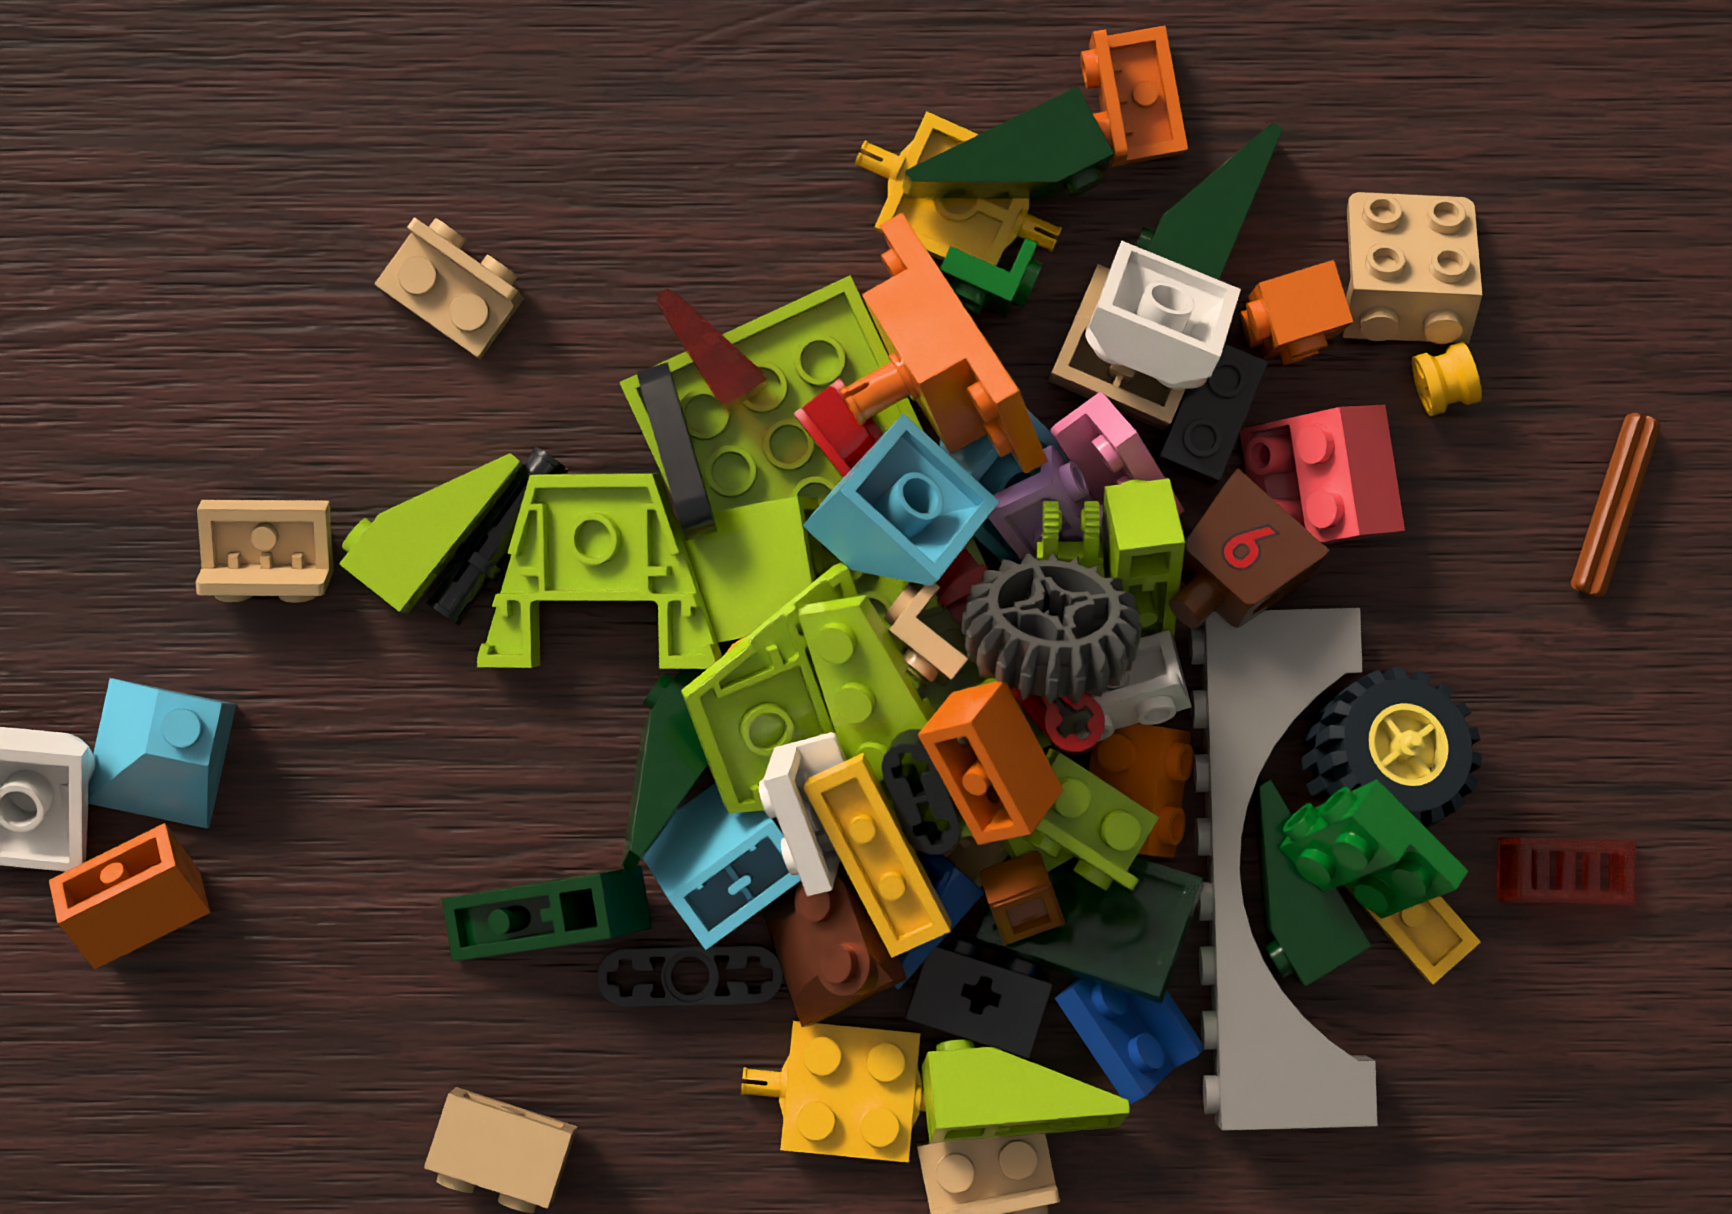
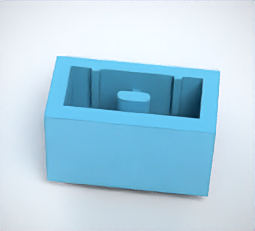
(719, 865)

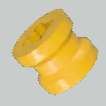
(1446, 379)

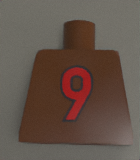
(1243, 557)

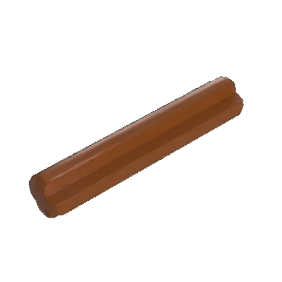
(1615, 504)

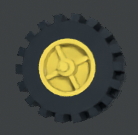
(1395, 734)

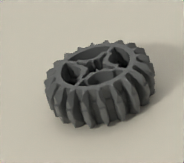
(1051, 628)

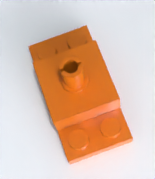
(939, 358)

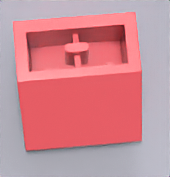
(1329, 471)

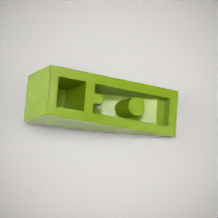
(417, 539)
(1144, 547)
(1000, 1095)

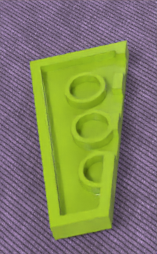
(865, 683)

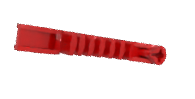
(844, 444)

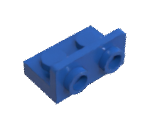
(1129, 1035)

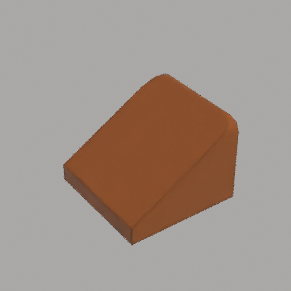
(1021, 897)

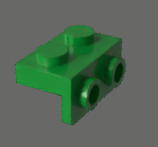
(988, 286)

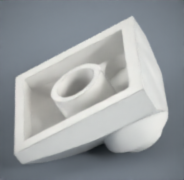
(1161, 318)
(43, 799)

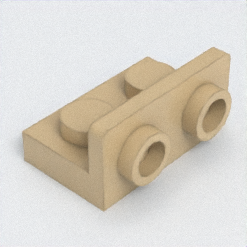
(451, 288)
(989, 1175)

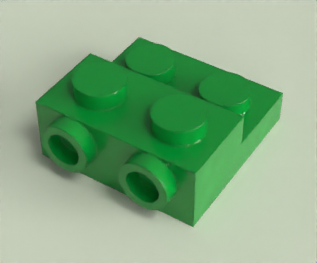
(1372, 848)

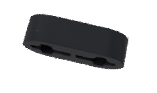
(913, 796)

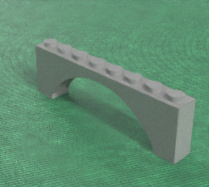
(1266, 1056)

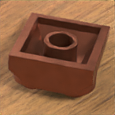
(829, 949)

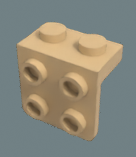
(1412, 268)

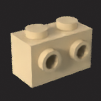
(499, 1150)

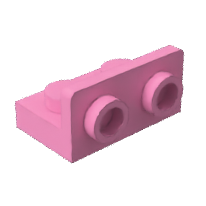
(1105, 447)

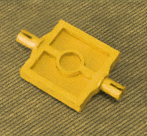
(969, 224)
(846, 1091)

